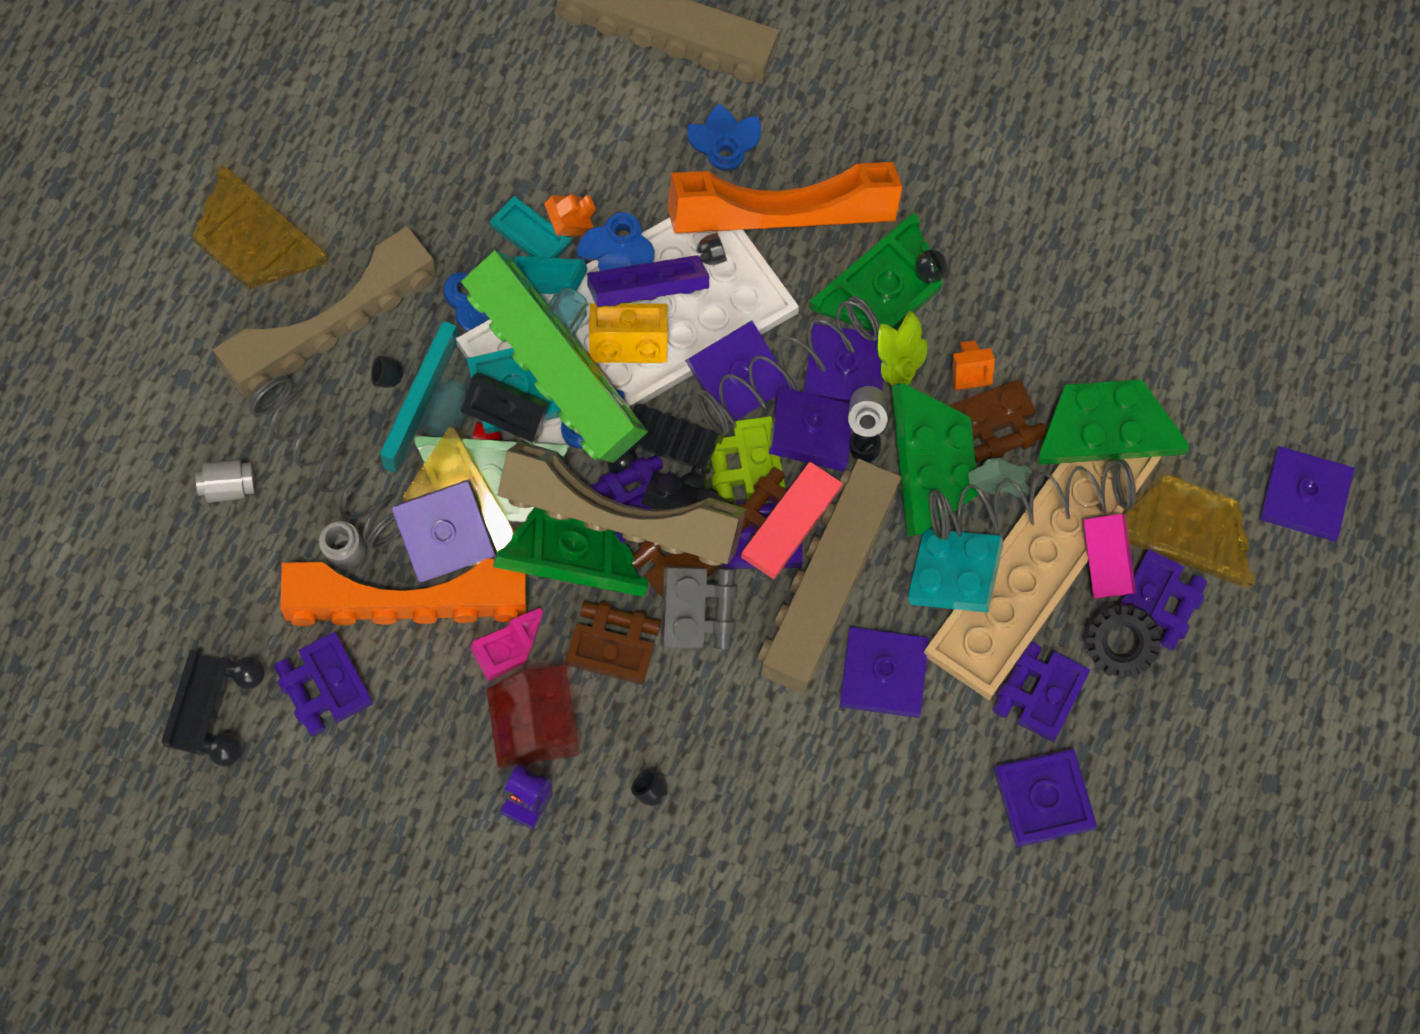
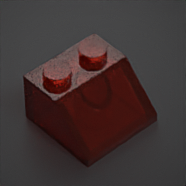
(533, 717)

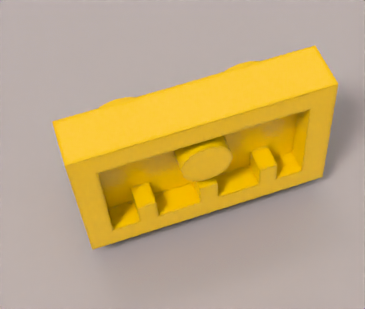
(628, 333)

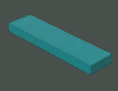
(418, 397)

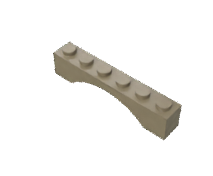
(262, 354)
(544, 481)

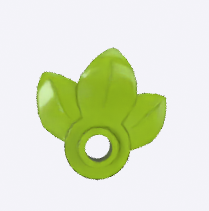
(901, 350)

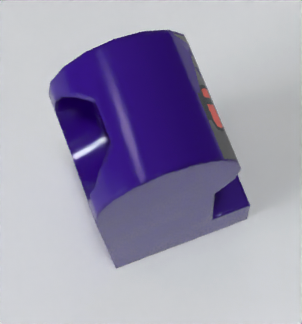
(526, 797)

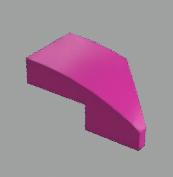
(507, 647)

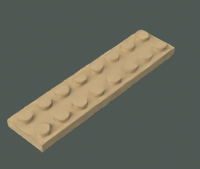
(1032, 576)

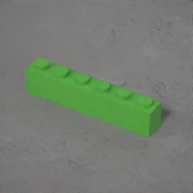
(553, 357)

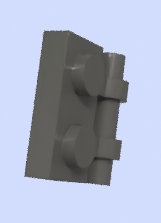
(685, 605)

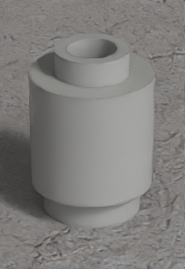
(868, 411)
(225, 480)
(335, 537)

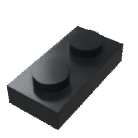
(505, 407)
(670, 493)

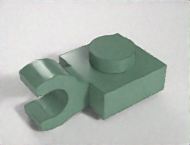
(994, 471)

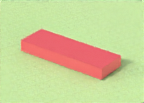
(791, 520)

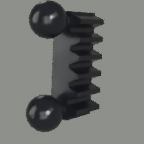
(675, 441)
(198, 703)

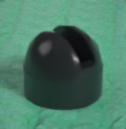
(712, 250)
(924, 267)
(386, 372)
(859, 444)
(649, 787)

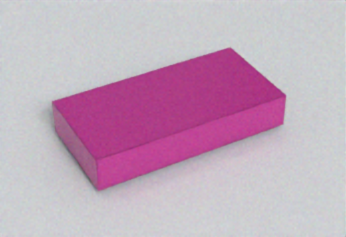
(1109, 556)

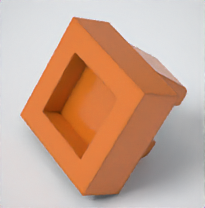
(570, 214)
(972, 366)

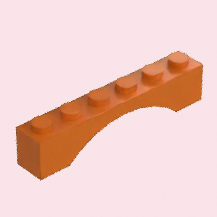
(858, 195)
(319, 593)

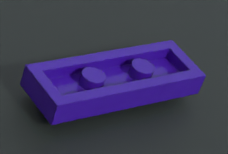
(647, 281)

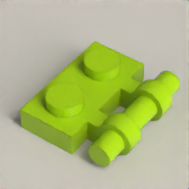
(751, 444)

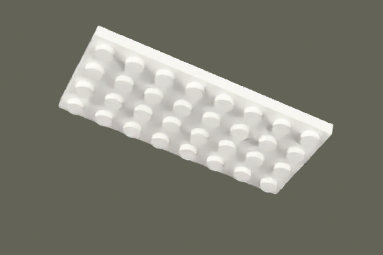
(737, 293)

